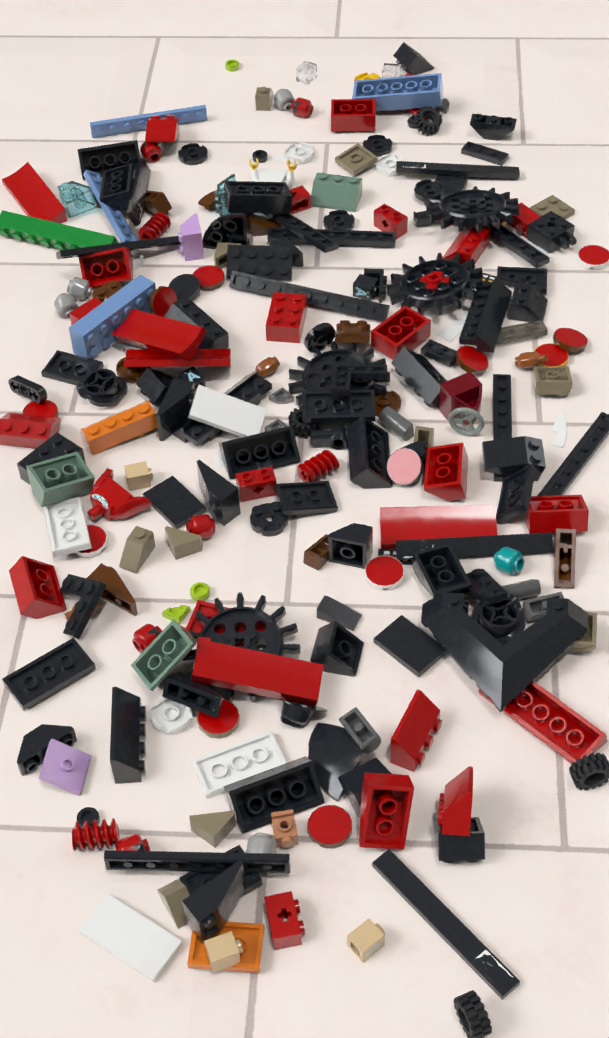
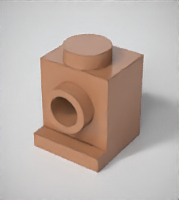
(284, 828)

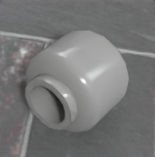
(284, 99)
(79, 288)
(64, 304)
(261, 844)

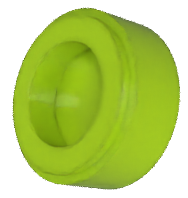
(232, 65)
(200, 591)

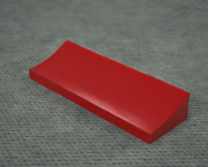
(34, 195)
(160, 334)
(151, 358)
(435, 522)
(257, 673)
(554, 723)

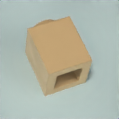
(138, 475)
(366, 940)
(223, 951)

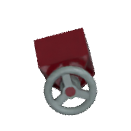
(461, 403)

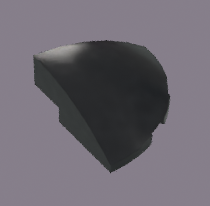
(229, 229)
(333, 755)

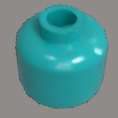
(509, 561)

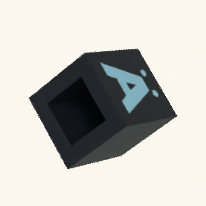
(365, 287)
(193, 375)

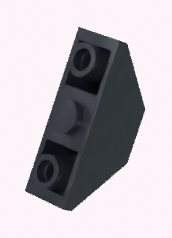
(492, 126)
(36, 742)

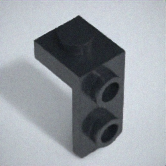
(382, 280)

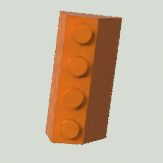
(120, 427)

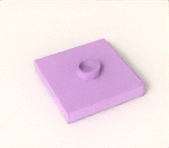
(64, 767)

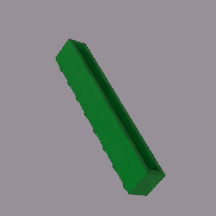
(50, 233)

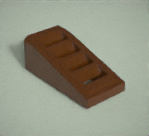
(317, 554)

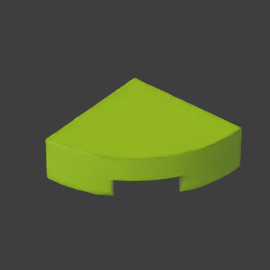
(176, 613)

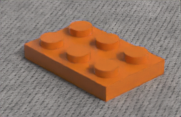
(251, 938)

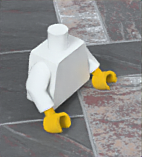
(273, 175)

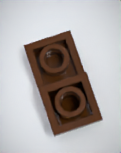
(208, 201)

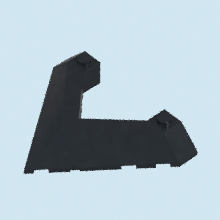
(506, 669)

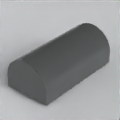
(396, 423)
(524, 588)
(536, 607)
(360, 730)

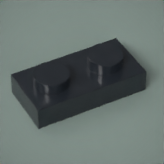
(439, 352)

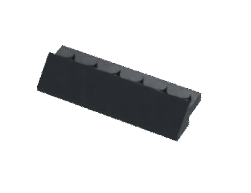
(486, 316)
(248, 389)

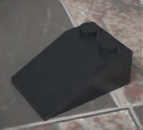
(175, 407)
(513, 454)
(219, 494)
(440, 570)
(212, 904)

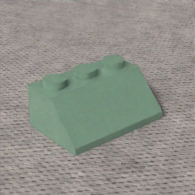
(336, 192)
(60, 479)
(163, 654)

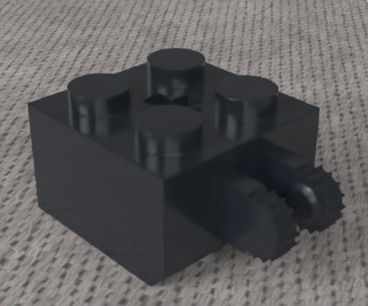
(551, 232)

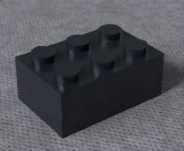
(52, 448)

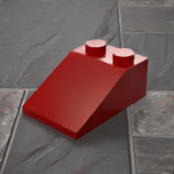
(162, 129)
(385, 810)

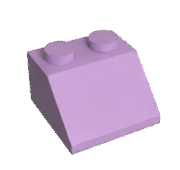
(191, 239)

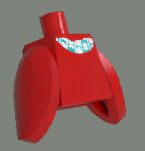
(113, 500)

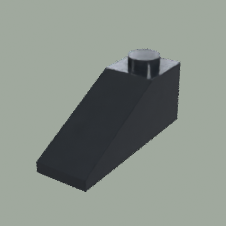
(195, 695)

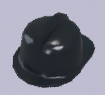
(297, 714)

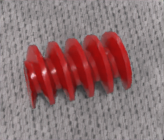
(154, 226)
(318, 466)
(95, 834)

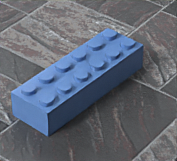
(401, 92)
(94, 330)

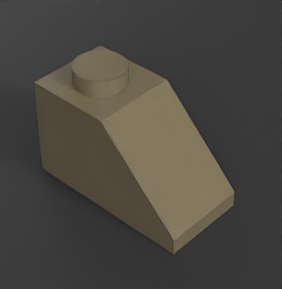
(263, 98)
(137, 549)

